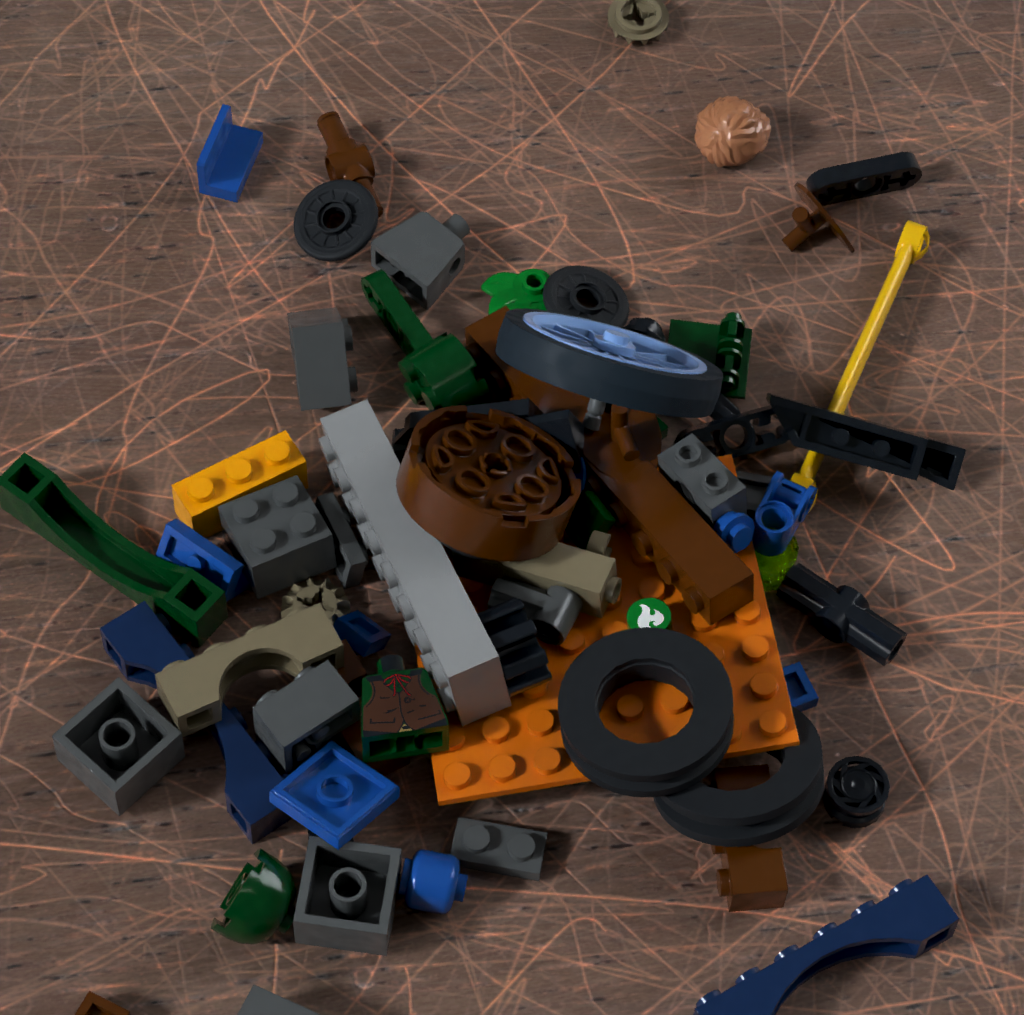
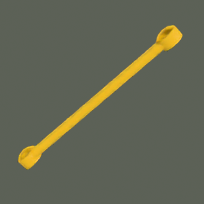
(906, 253)

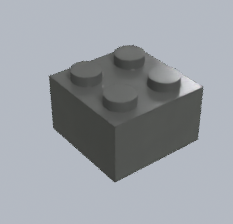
(277, 536)
(119, 746)
(348, 896)

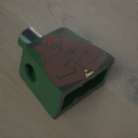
(401, 713)

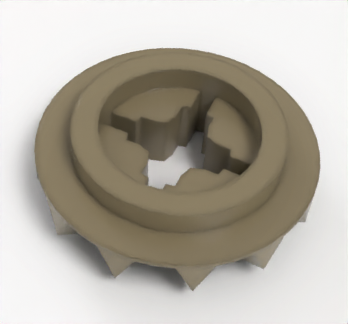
(650, 11)
(333, 598)

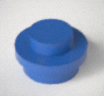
(735, 530)

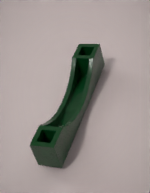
(54, 512)

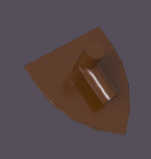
(809, 223)
(623, 441)

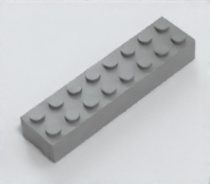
(414, 566)

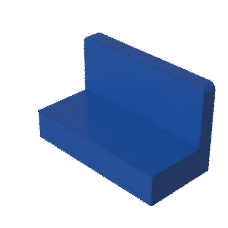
(227, 157)
(190, 549)

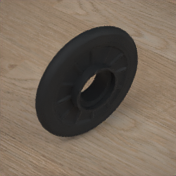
(349, 237)
(570, 282)

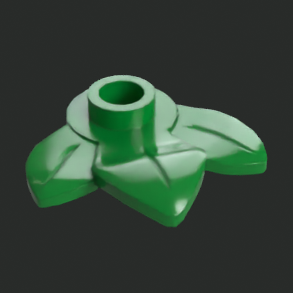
(514, 290)

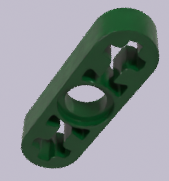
(394, 312)

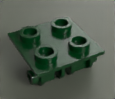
(722, 345)

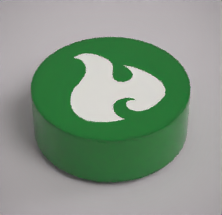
(649, 613)

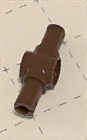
(344, 156)

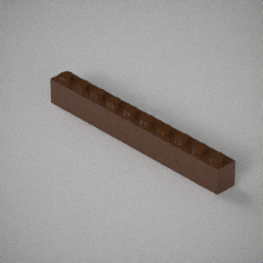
(643, 503)

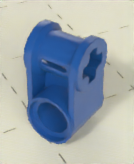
(781, 508)

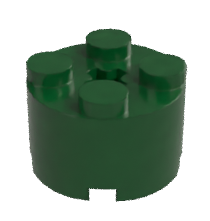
(443, 375)

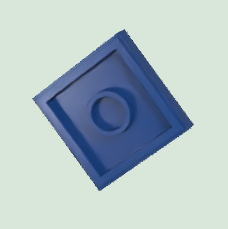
(334, 794)

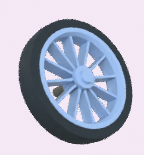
(608, 365)

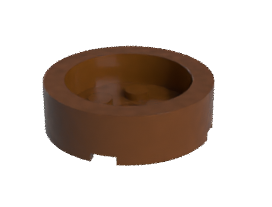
(496, 514)

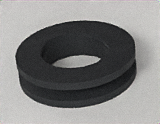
(646, 767)
(755, 813)

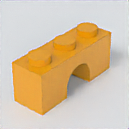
(243, 473)

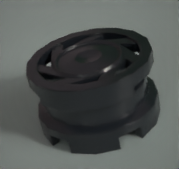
(856, 792)

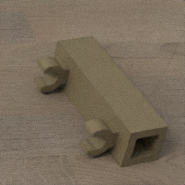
(585, 572)

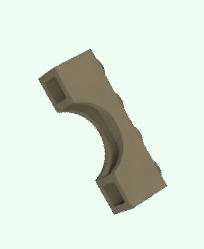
(196, 687)

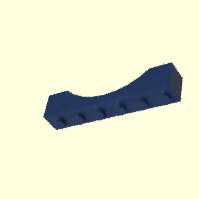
(143, 646)
(901, 926)

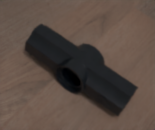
(841, 614)

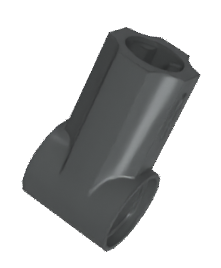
(550, 610)

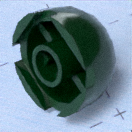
(258, 902)

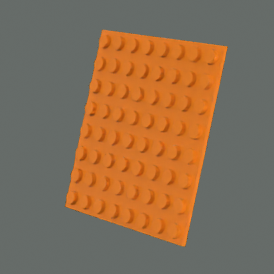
(524, 744)

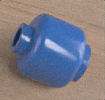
(432, 881)

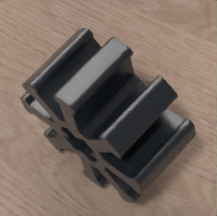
(516, 645)

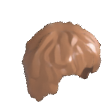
(731, 131)

